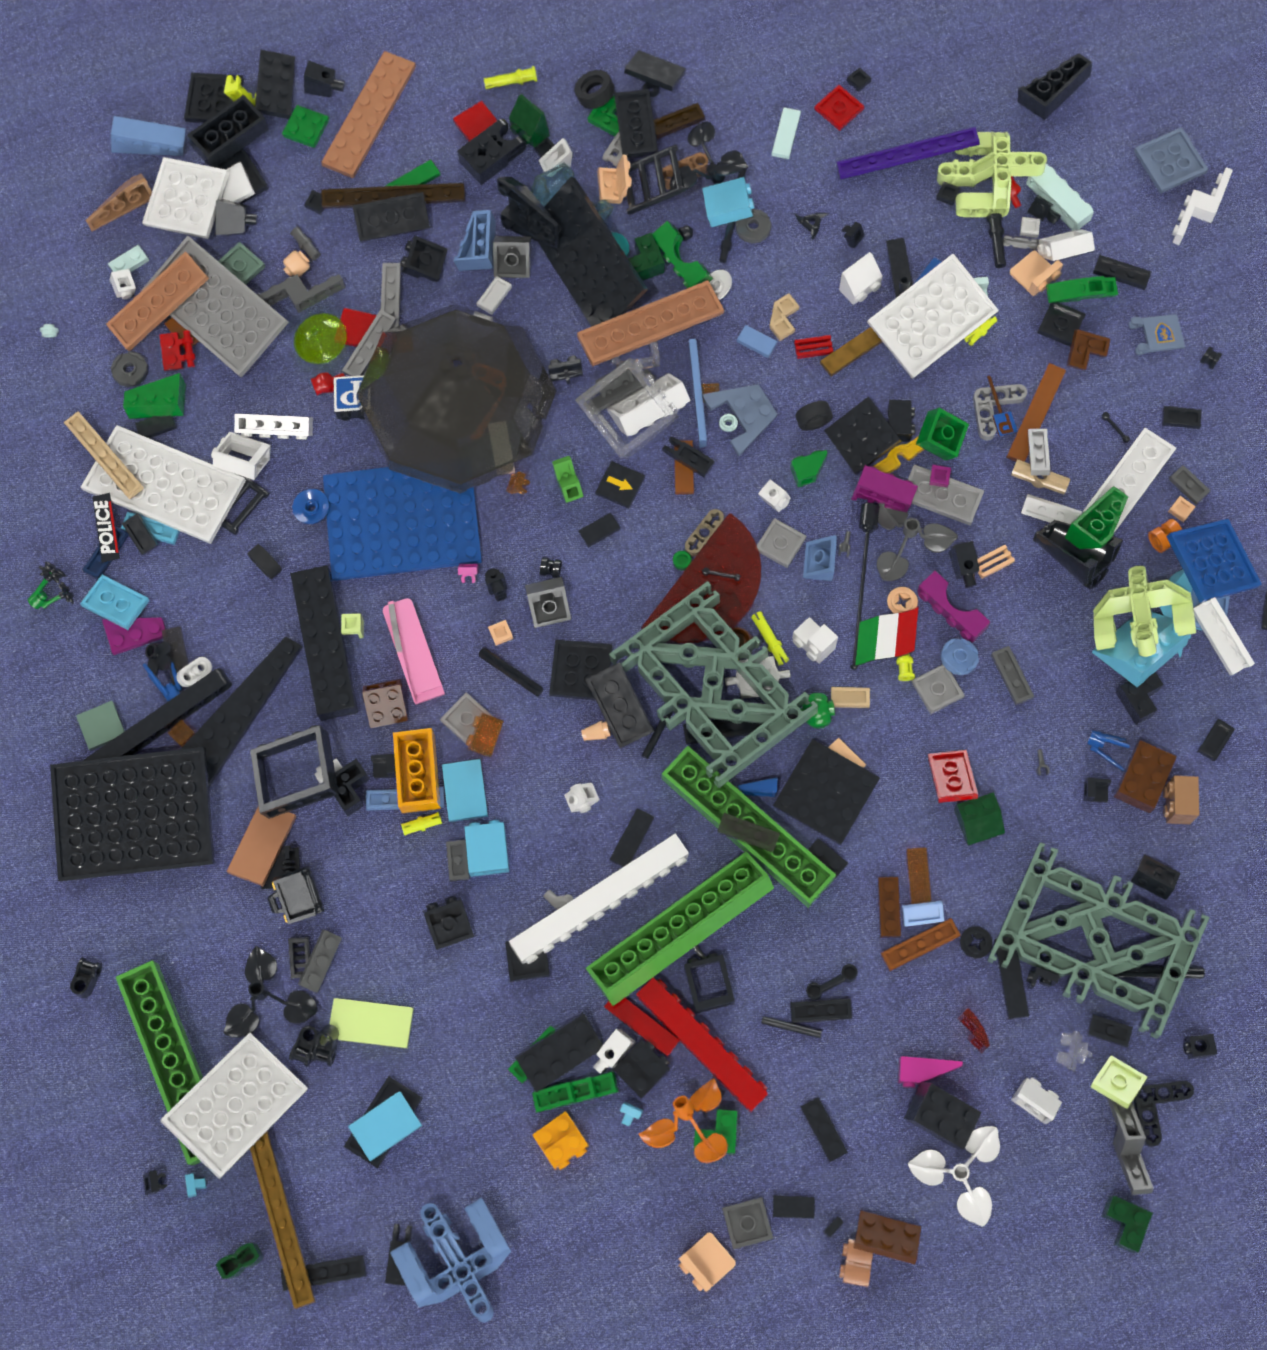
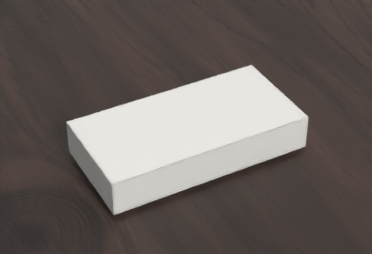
(494, 295)

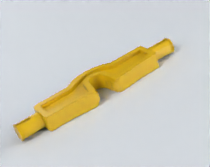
(892, 462)

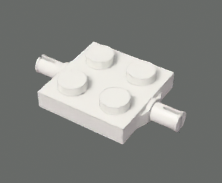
(745, 689)

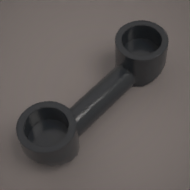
(848, 975)

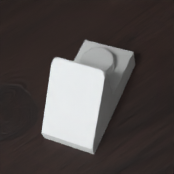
(557, 155)

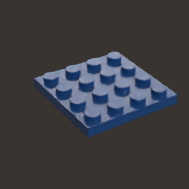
(1214, 560)

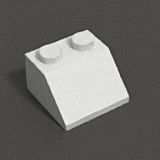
(860, 279)
(1036, 1100)

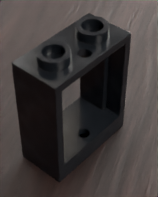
(714, 1003)

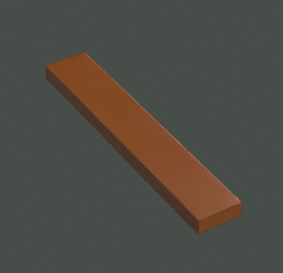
(1036, 411)

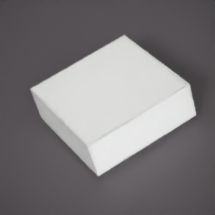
(1029, 227)

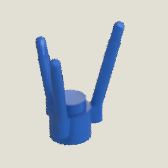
(169, 691)
(1098, 740)

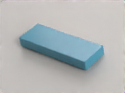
(159, 531)

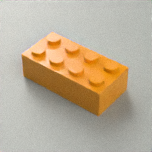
(416, 770)

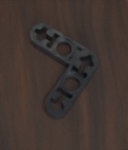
(1150, 1105)

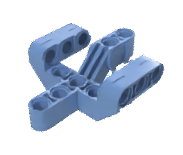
(429, 1291)

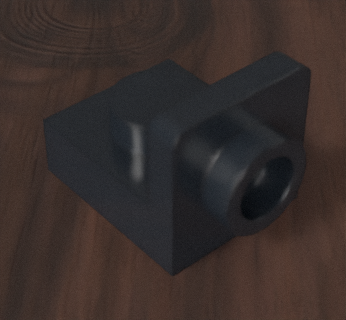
(1046, 977)

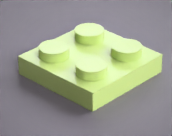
(1119, 1082)

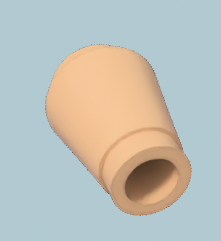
(596, 731)

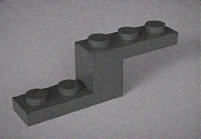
(298, 294)
(1128, 1146)

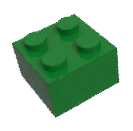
(942, 434)

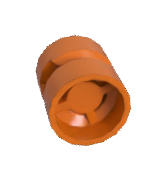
(1158, 535)

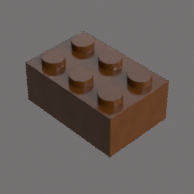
(1145, 776)

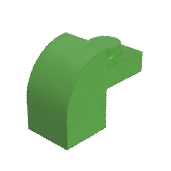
(567, 479)

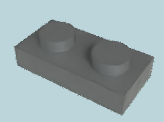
(1189, 485)
(457, 860)

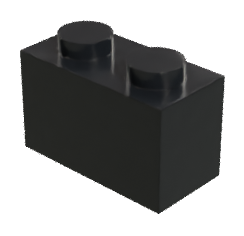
(900, 418)

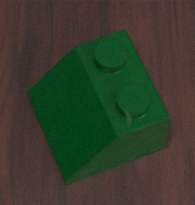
(528, 122)
(980, 819)

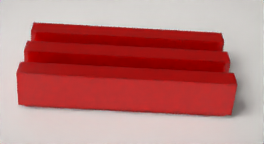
(812, 341)

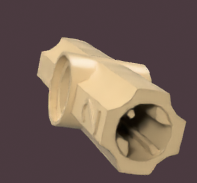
(1052, 482)

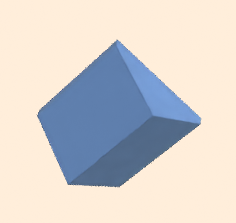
(820, 559)

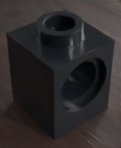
(1207, 1042)

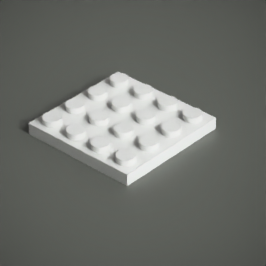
(185, 197)

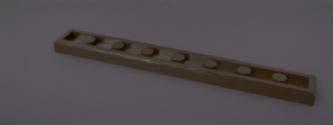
(353, 196)

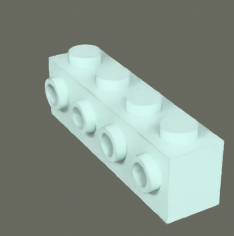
(1064, 200)

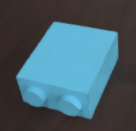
(728, 202)
(486, 848)

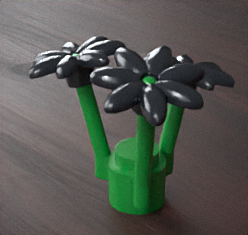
(39, 597)

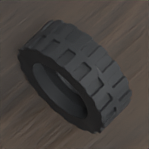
(589, 80)

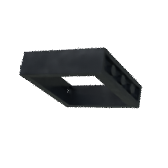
(305, 797)

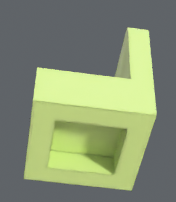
(352, 624)

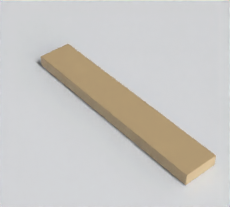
(104, 455)

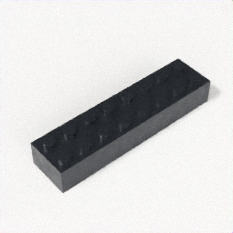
(324, 643)

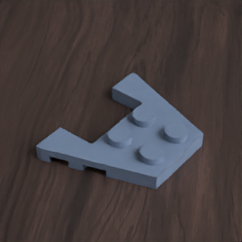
(749, 407)

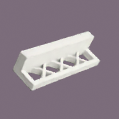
(1222, 636)

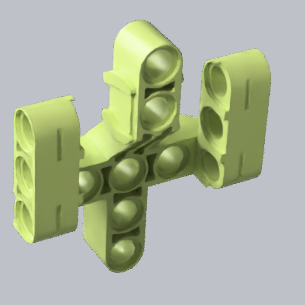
(997, 163)
(1139, 600)

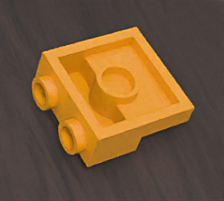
(561, 1141)

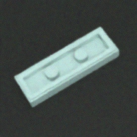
(786, 133)

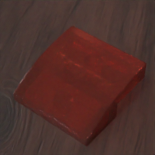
(978, 1037)

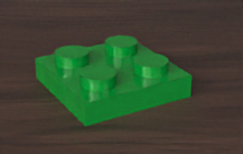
(305, 126)

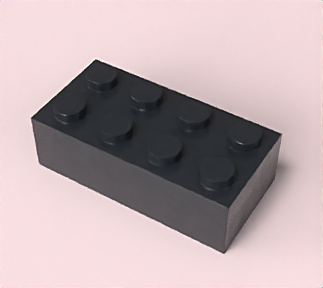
(228, 132)

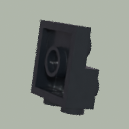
(423, 259)
(448, 922)
(642, 1068)

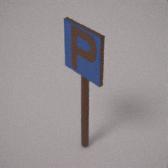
(1003, 421)

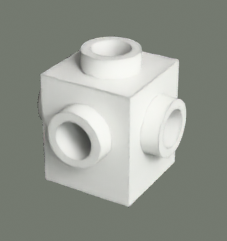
(581, 797)

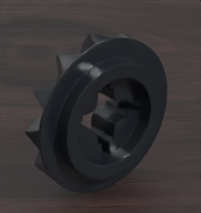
(977, 933)

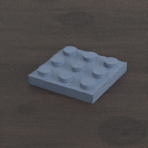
(1171, 160)

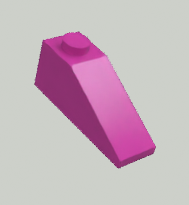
(917, 1070)

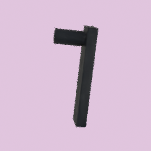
(899, 265)

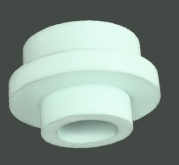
(49, 330)
(728, 418)

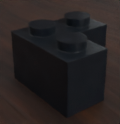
(1137, 699)
(349, 779)

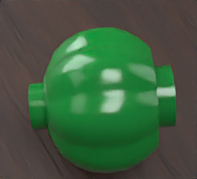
(825, 710)

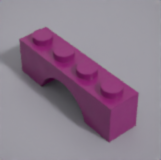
(969, 623)

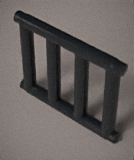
(664, 194)
(261, 493)

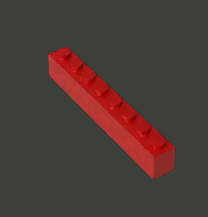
(702, 1044)

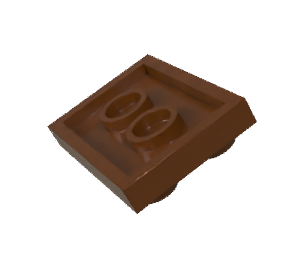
(887, 1237)

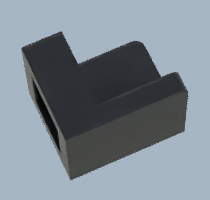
(383, 766)
(1096, 790)

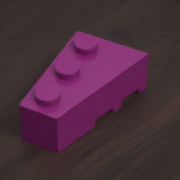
(884, 489)

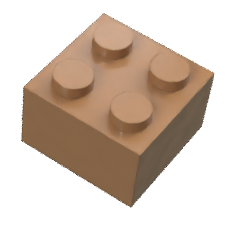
(1181, 800)

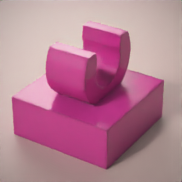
(468, 570)

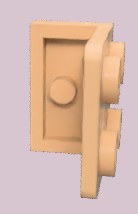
(614, 182)
(1035, 272)
(706, 1262)

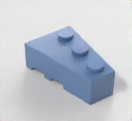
(477, 246)

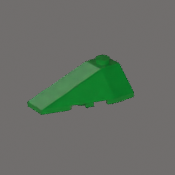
(1098, 522)

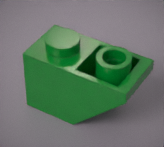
(807, 468)

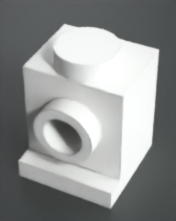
(124, 279)

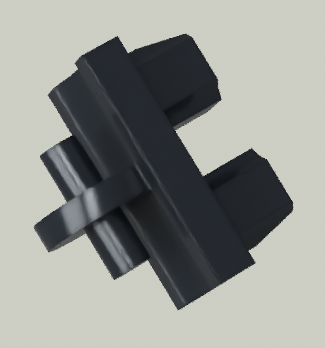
(565, 370)
(496, 584)

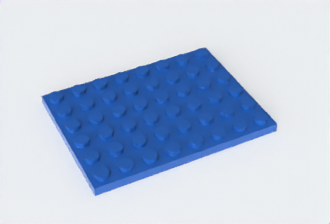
(397, 524)

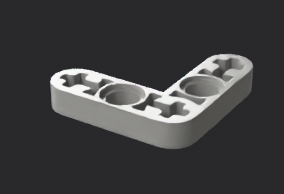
(987, 404)

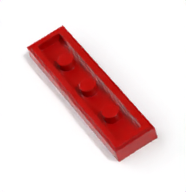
(643, 1025)

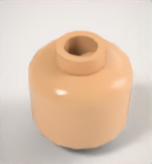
(296, 263)

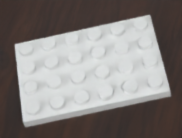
(932, 316)
(234, 1105)

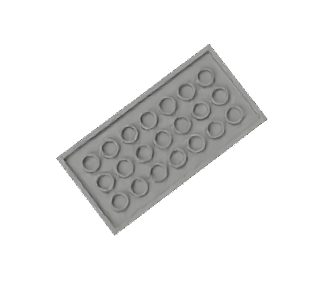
(225, 312)

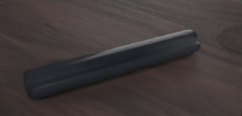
(510, 671)

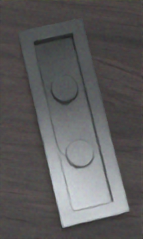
(1012, 675)
(319, 961)

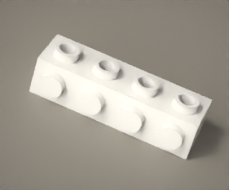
(270, 424)

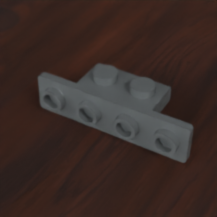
(618, 389)

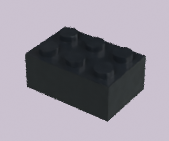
(942, 1115)

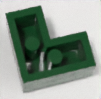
(648, 260)
(1133, 1222)

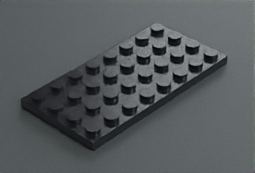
(590, 257)

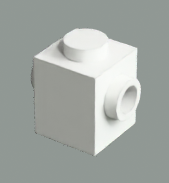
(774, 496)

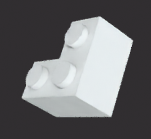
(815, 640)

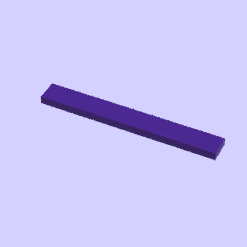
(908, 153)

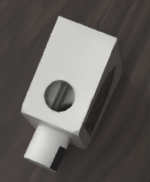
(620, 1044)

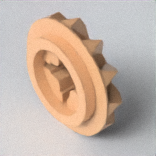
(905, 594)

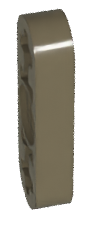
(708, 519)

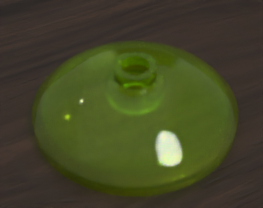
(324, 344)

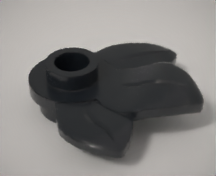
(158, 656)

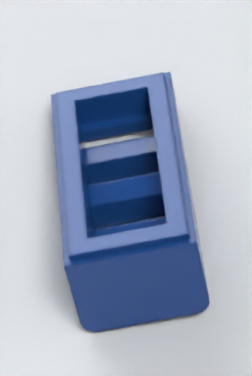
(762, 788)

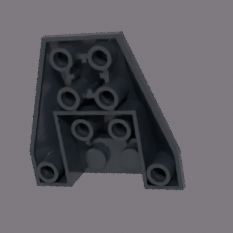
(526, 214)

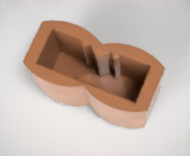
(857, 1265)

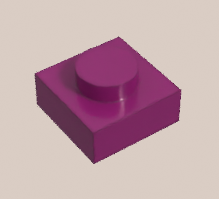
(940, 476)

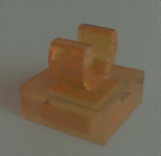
(516, 482)

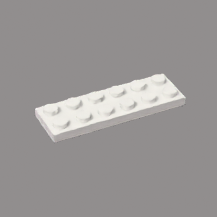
(1137, 470)

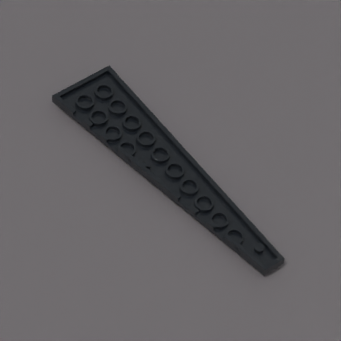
(234, 717)

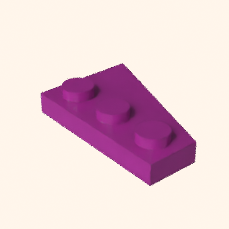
(140, 633)

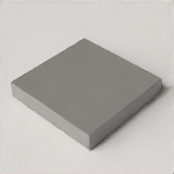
(781, 543)
(937, 689)
(461, 716)

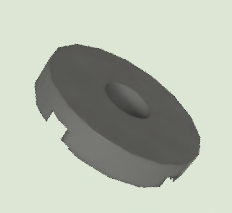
(754, 235)
(131, 378)

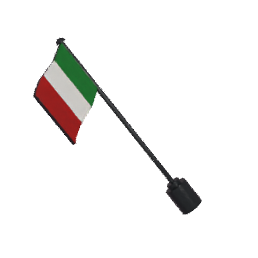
(886, 634)

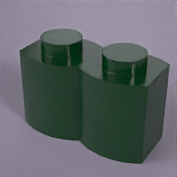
(244, 1257)

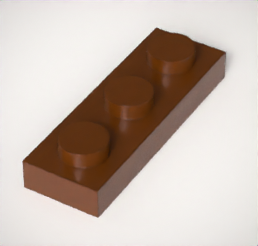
(889, 907)

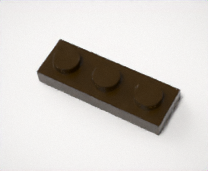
(678, 120)

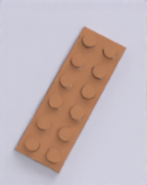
(157, 301)

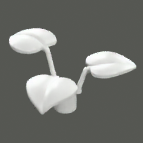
(930, 1165)

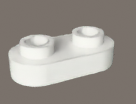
(193, 673)

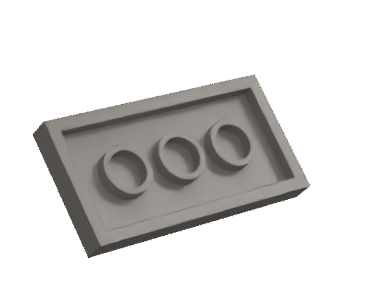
(956, 501)

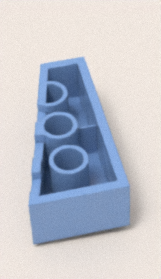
(146, 137)

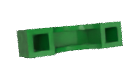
(669, 240)

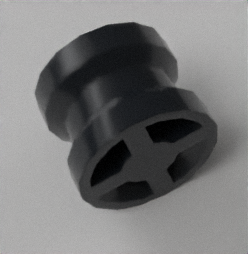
(1211, 357)

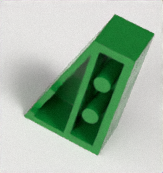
(156, 398)

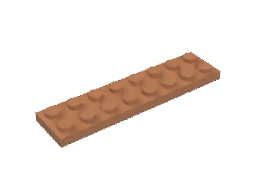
(368, 114)
(650, 323)

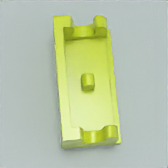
(235, 91)

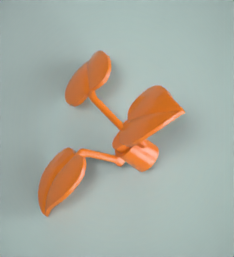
(662, 1132)

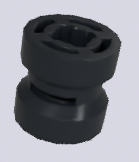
(547, 564)

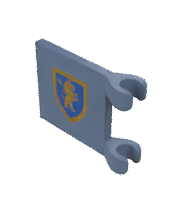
(1160, 332)

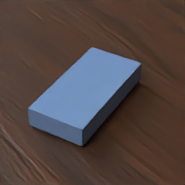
(756, 341)

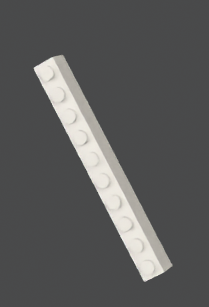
(598, 899)

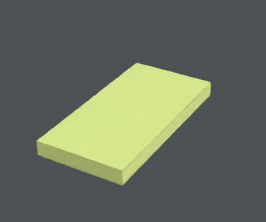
(372, 1022)

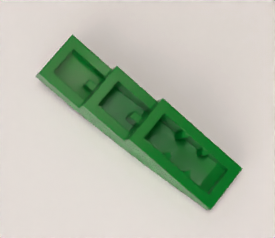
(575, 1092)

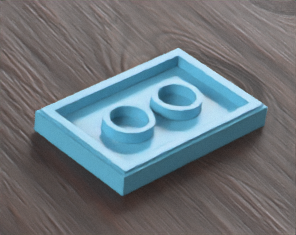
(114, 602)
(464, 790)
(385, 1126)

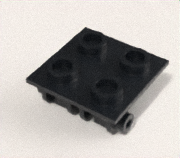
(286, 862)

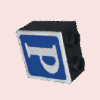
(345, 397)

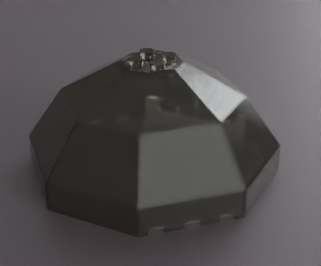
(449, 420)

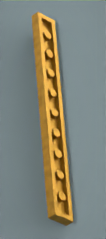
(282, 1223)

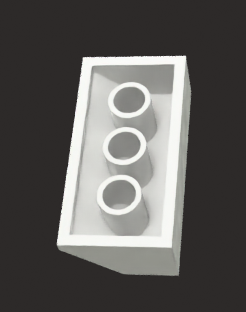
(641, 410)

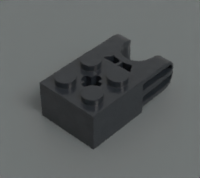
(489, 152)

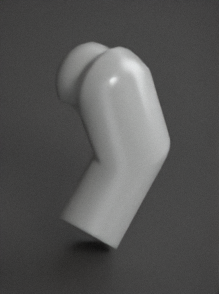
(557, 901)

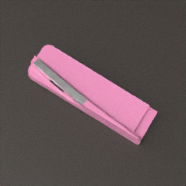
(413, 651)

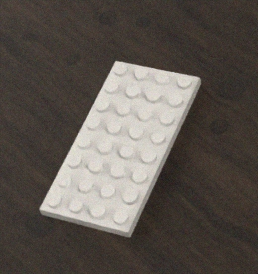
(176, 486)

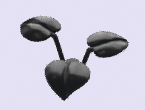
(729, 164)
(260, 967)

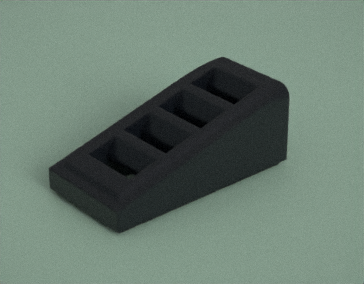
(295, 940)

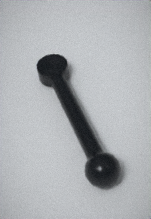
(1105, 416)
(737, 577)

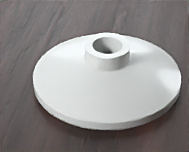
(721, 283)

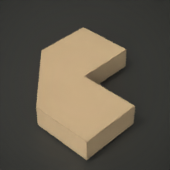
(779, 323)

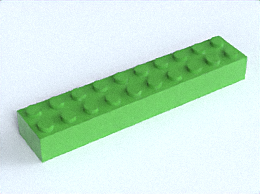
(788, 864)
(679, 928)
(161, 1036)

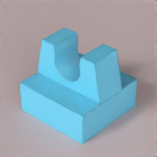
(630, 1113)
(193, 1185)

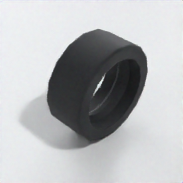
(814, 415)
(264, 561)

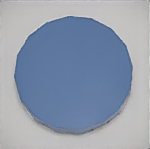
(959, 656)

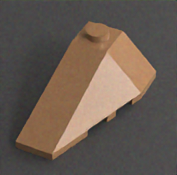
(126, 198)

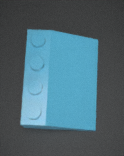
(1125, 655)

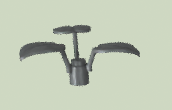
(936, 536)

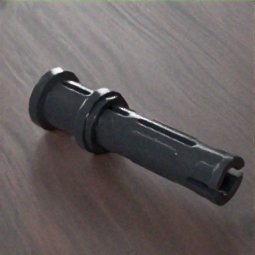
(996, 233)

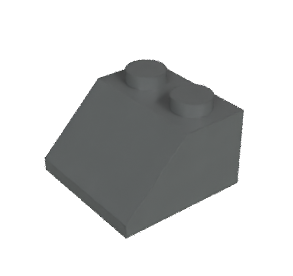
(512, 256)
(548, 602)

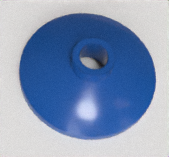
(306, 500)

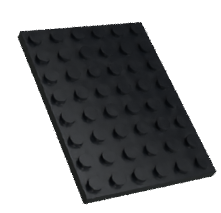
(132, 814)

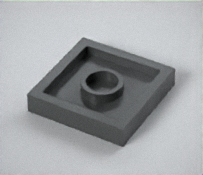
(747, 1223)

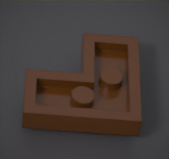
(1084, 345)

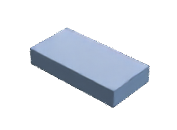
(923, 913)

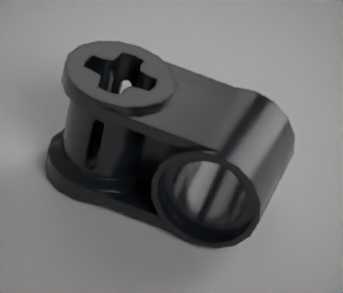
(86, 976)
(304, 1046)
(325, 1048)

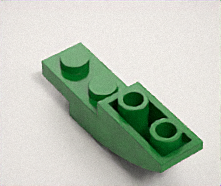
(1081, 289)

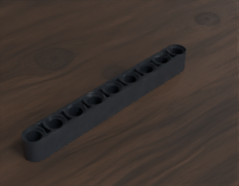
(165, 716)

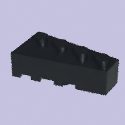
(1051, 90)

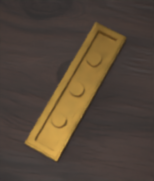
(850, 351)

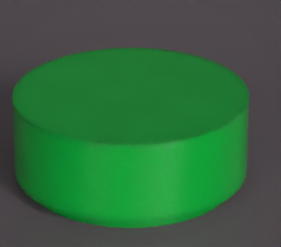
(681, 560)

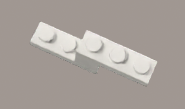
(1201, 205)

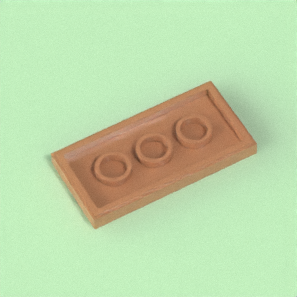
(260, 847)

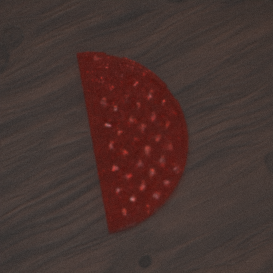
(729, 552)

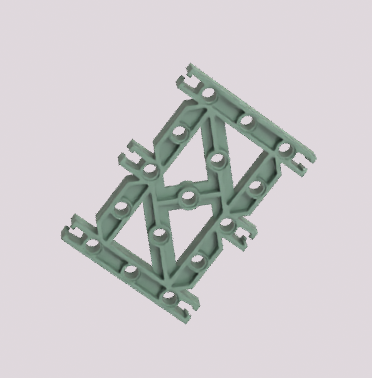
(726, 655)
(1107, 962)

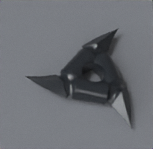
(813, 228)

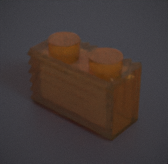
(484, 735)

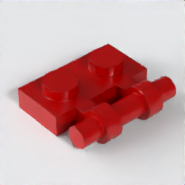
(171, 350)

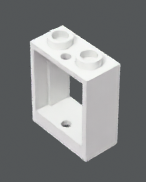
(1066, 244)
(257, 450)

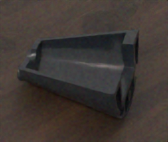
(1085, 565)

